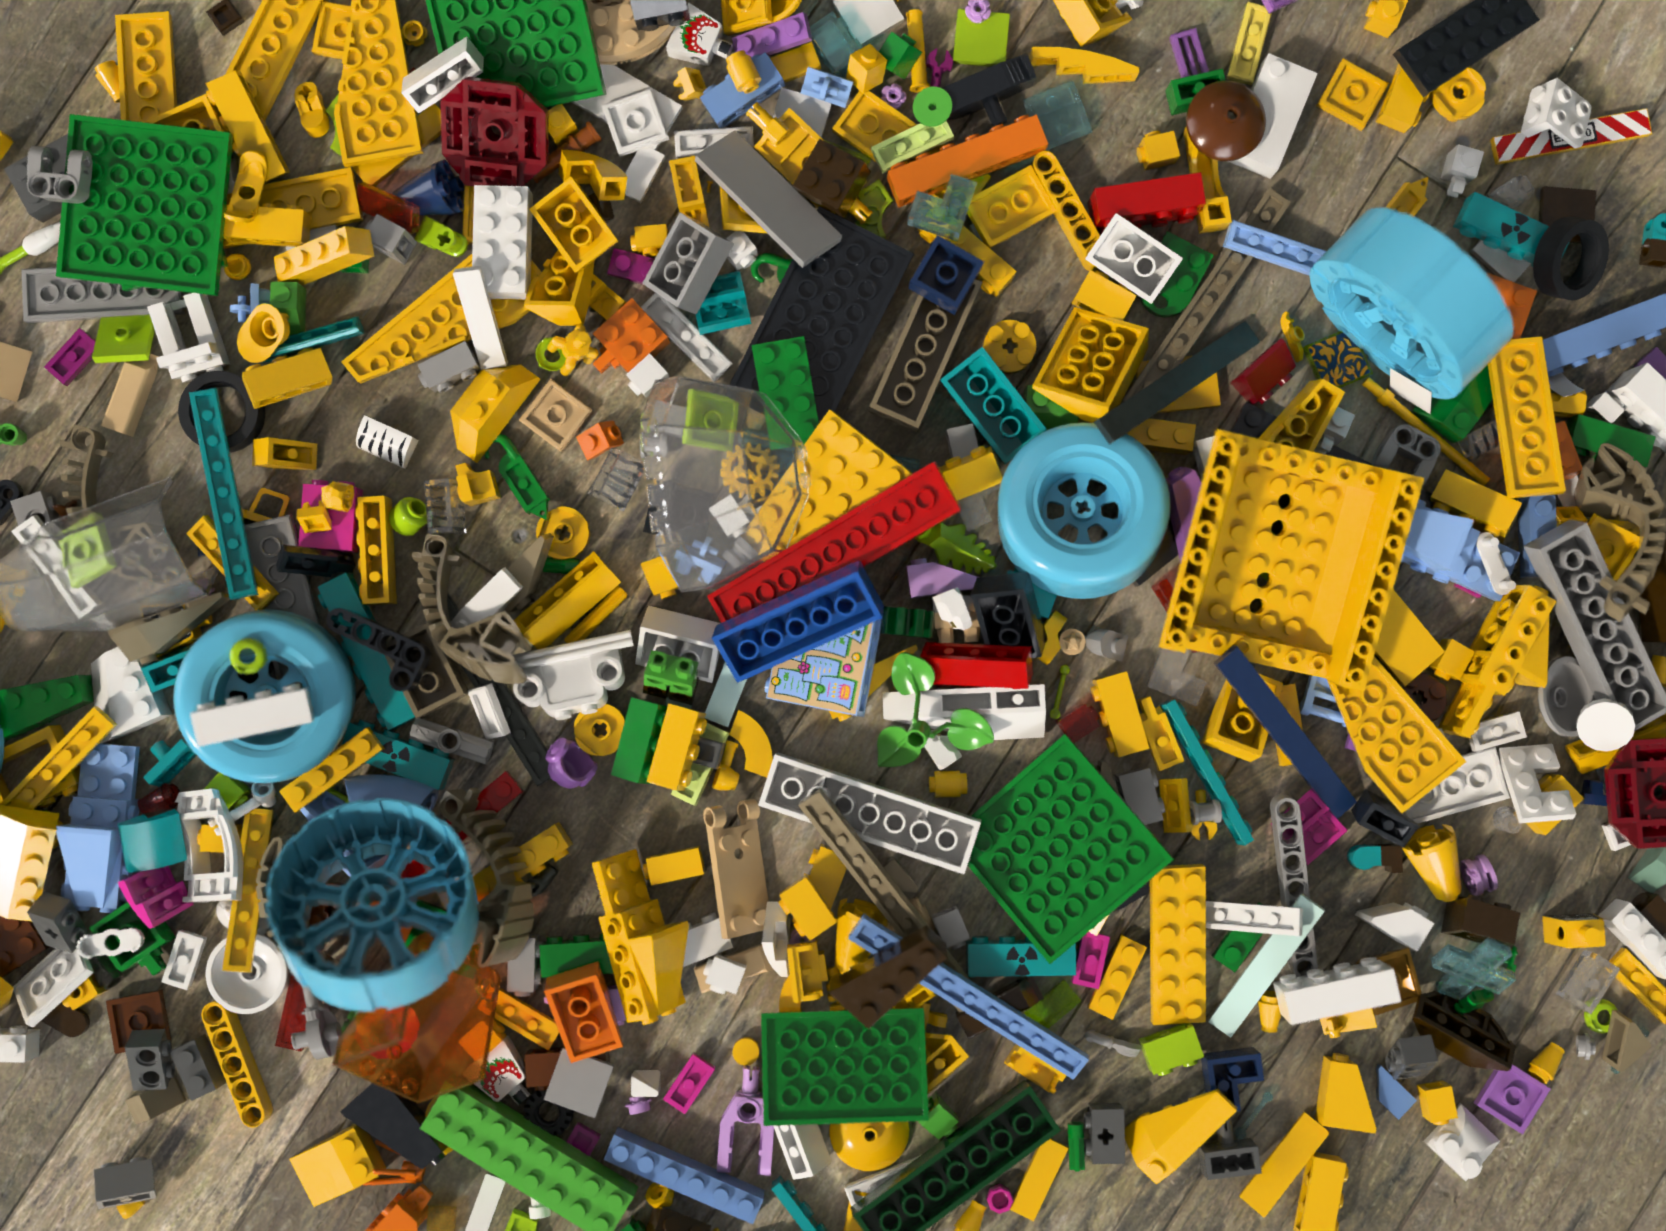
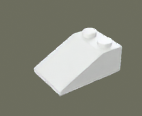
(1133, 258)

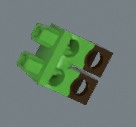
(672, 671)

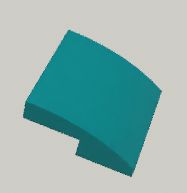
(724, 305)
(152, 841)

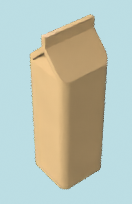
(130, 395)
(752, 957)

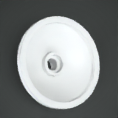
(246, 991)

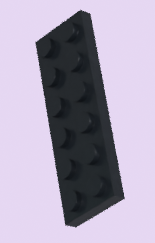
(1463, 41)

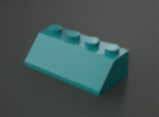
(992, 405)

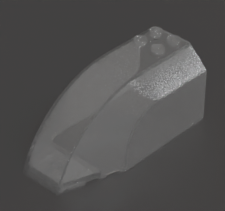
(98, 568)

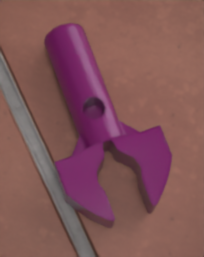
(937, 71)

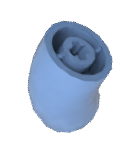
(392, 787)

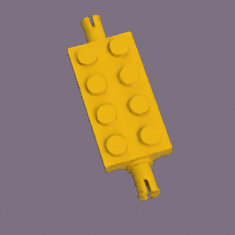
(788, 145)

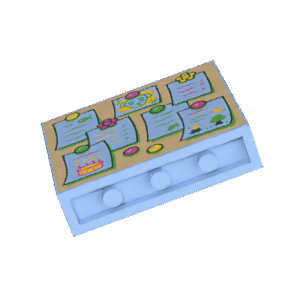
(831, 675)

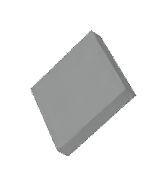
(579, 1083)

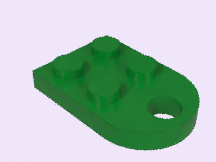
(1184, 280)

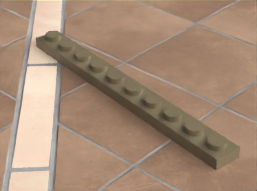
(1208, 297)
(866, 868)

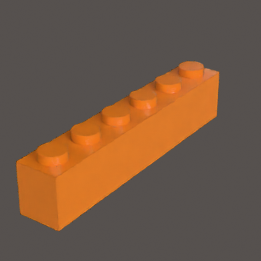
(968, 159)

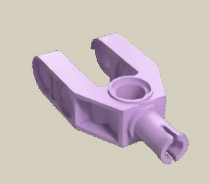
(735, 1113)

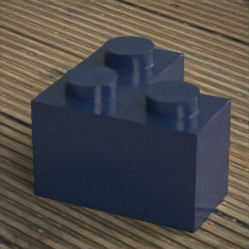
(1229, 1068)

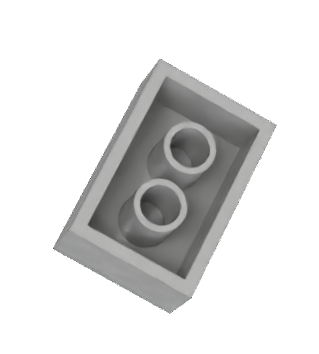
(688, 263)

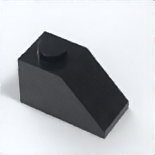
(1383, 818)

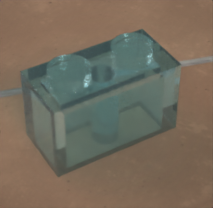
(834, 43)

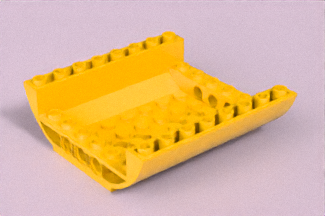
(1324, 569)

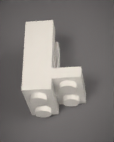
(188, 362)

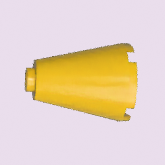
(1436, 860)
(847, 952)

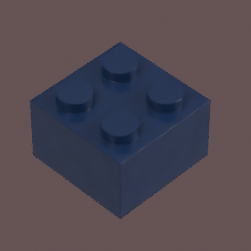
(946, 274)

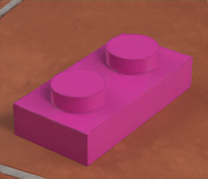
(1091, 960)
(689, 1083)

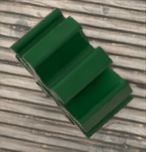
(907, 622)

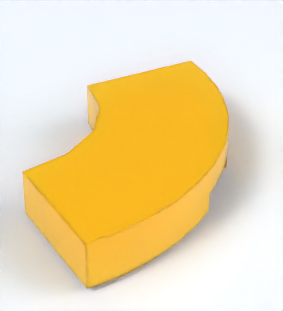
(754, 742)

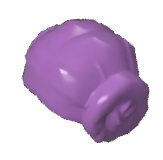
(569, 764)

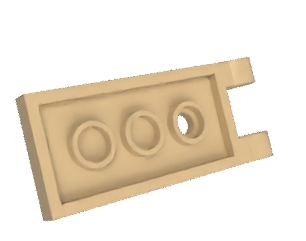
(740, 881)

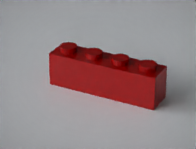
(980, 665)

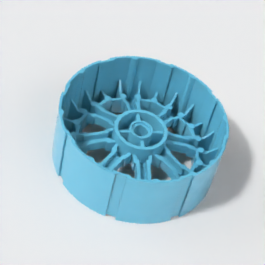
(1412, 301)
(370, 830)

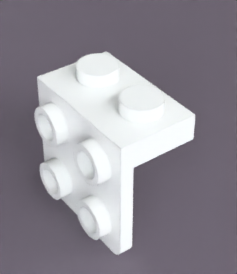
(1558, 109)

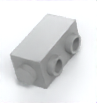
(449, 367)
(524, 971)

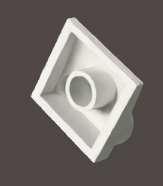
(1463, 1143)

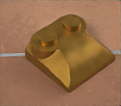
(1405, 976)

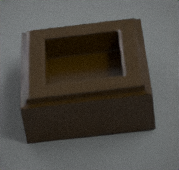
(225, 16)

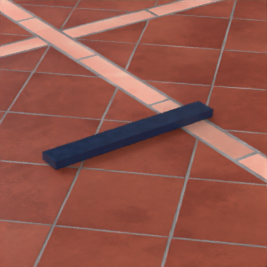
(1284, 731)

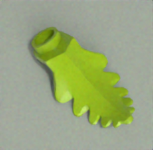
(953, 546)

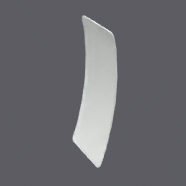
(1563, 386)

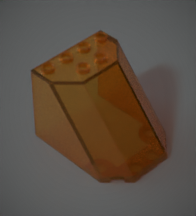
(430, 1042)

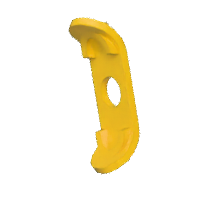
(251, 174)

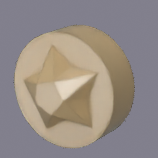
(1072, 641)

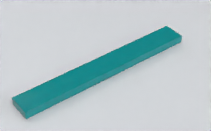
(223, 494)

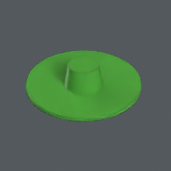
(932, 106)

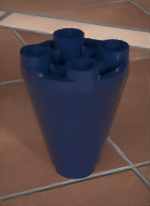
(434, 190)

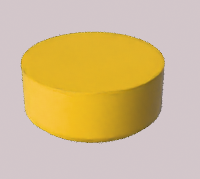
(745, 1051)

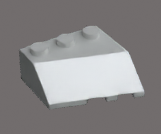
(125, 694)

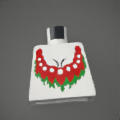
(698, 39)
(504, 1073)

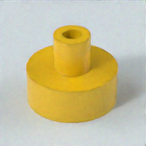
(659, 1195)

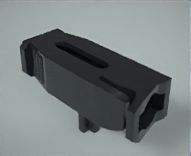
(989, 88)

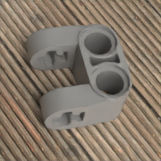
(78, 173)
(1410, 449)

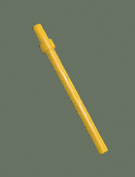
(1386, 398)

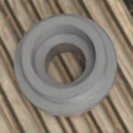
(1585, 1046)

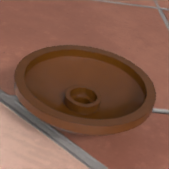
(1214, 131)

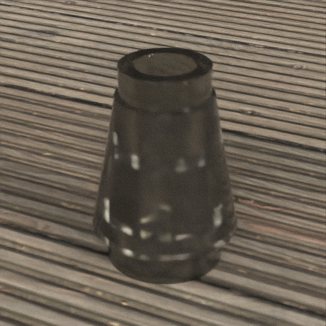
(105, 972)

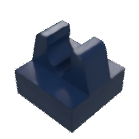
(1593, 793)

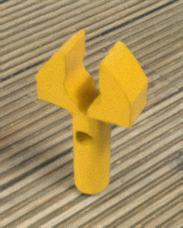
(1210, 825)

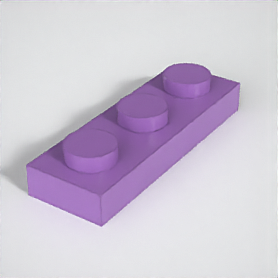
(775, 36)

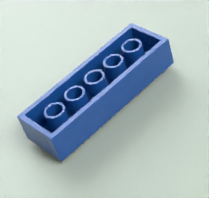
(798, 621)

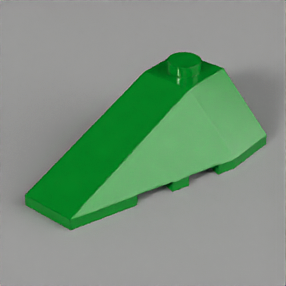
(1458, 415)

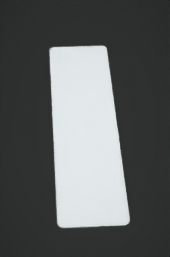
(485, 1204)

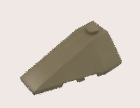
(148, 638)

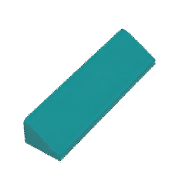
(319, 337)

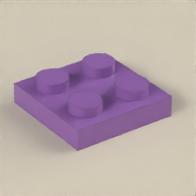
(1512, 1097)

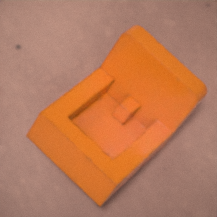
(600, 439)

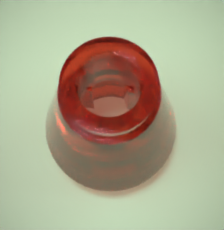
(159, 799)

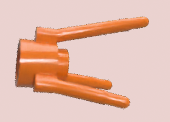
(409, 1173)

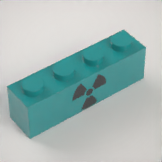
(1500, 227)
(405, 757)
(1014, 958)

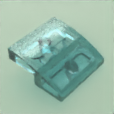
(1059, 114)

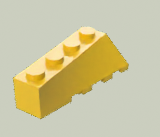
(1091, 18)

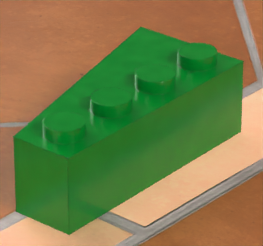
(41, 702)

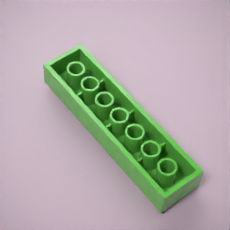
(530, 1158)

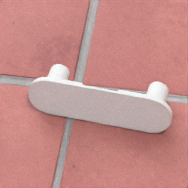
(1493, 563)

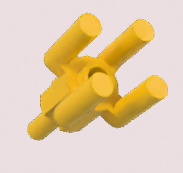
(575, 348)

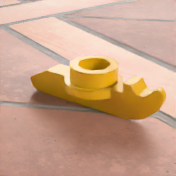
(1293, 335)

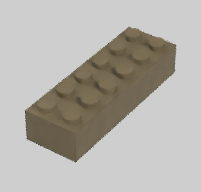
(920, 361)

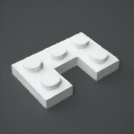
(1520, 769)

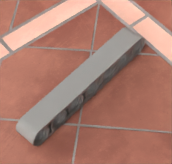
(1292, 873)

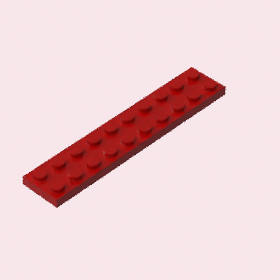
(858, 535)

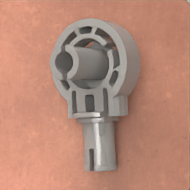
(321, 1028)

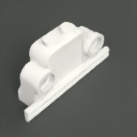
(573, 675)

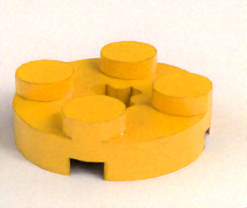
(1455, 108)
(1017, 333)
(577, 527)
(601, 744)

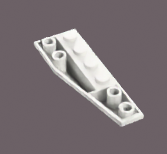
(1007, 710)

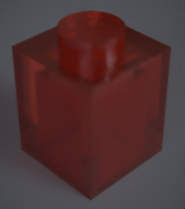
(1079, 722)

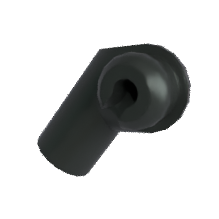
(542, 881)

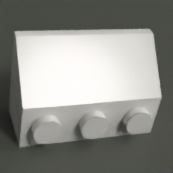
(680, 637)

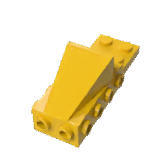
(1515, 656)
(641, 948)

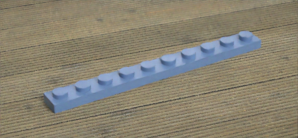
(981, 1004)

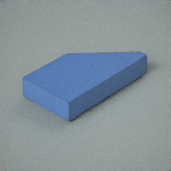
(1392, 1094)

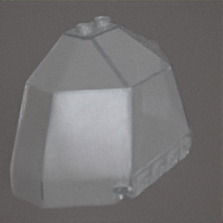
(723, 479)

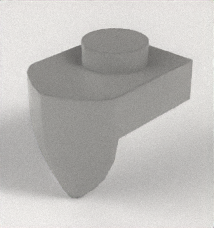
(1107, 643)

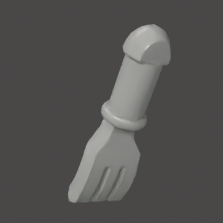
(1121, 1046)

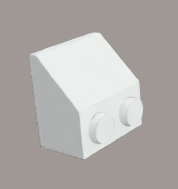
(1401, 923)

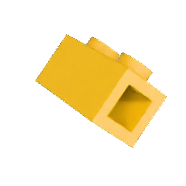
(674, 865)

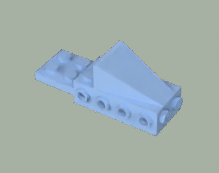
(1448, 550)
(92, 839)

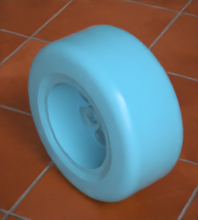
(1082, 455)
(311, 658)

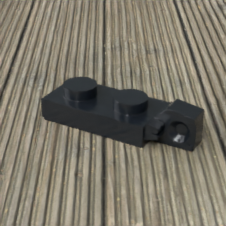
(313, 561)

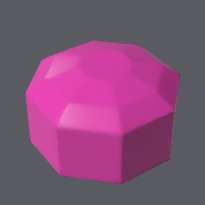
(999, 1198)

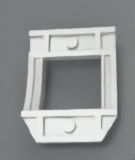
(203, 884)

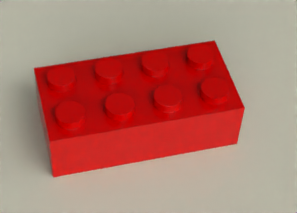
(1149, 201)

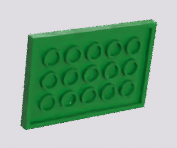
(840, 1072)

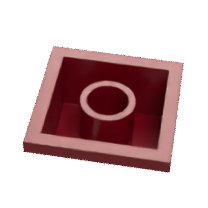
(1264, 373)

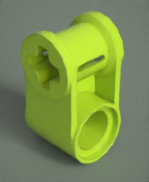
(441, 237)

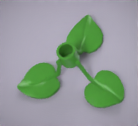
(900, 747)

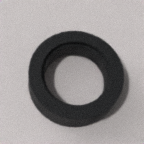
(1550, 251)
(253, 419)

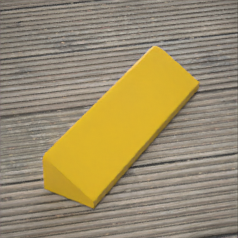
(1589, 759)
(1284, 1164)

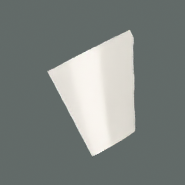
(776, 937)

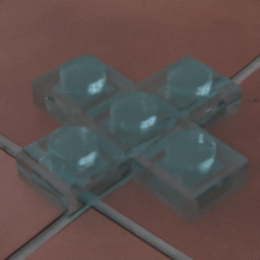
(1473, 969)

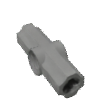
(467, 744)

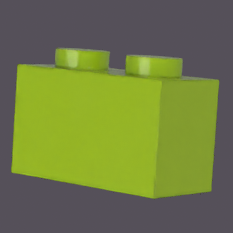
(1171, 1049)

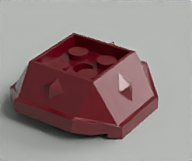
(476, 150)
(1630, 792)

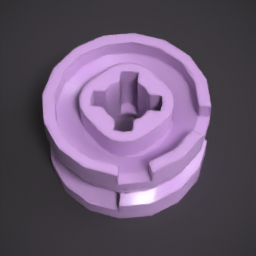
(1478, 875)

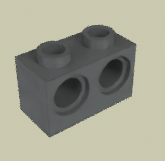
(1411, 1057)
(149, 1059)

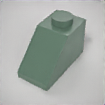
(1650, 870)

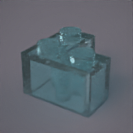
(945, 215)

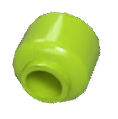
(408, 516)

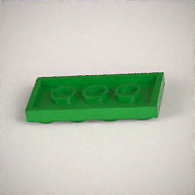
(787, 381)

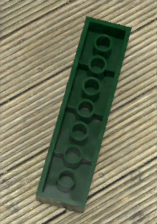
(959, 1164)

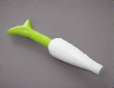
(33, 244)

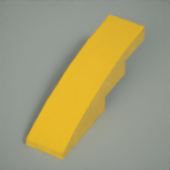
(1092, 65)
(688, 188)

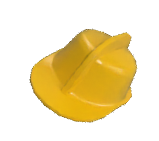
(262, 333)

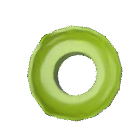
(540, 357)
(259, 649)
(1591, 1019)

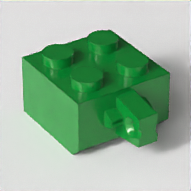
(151, 950)

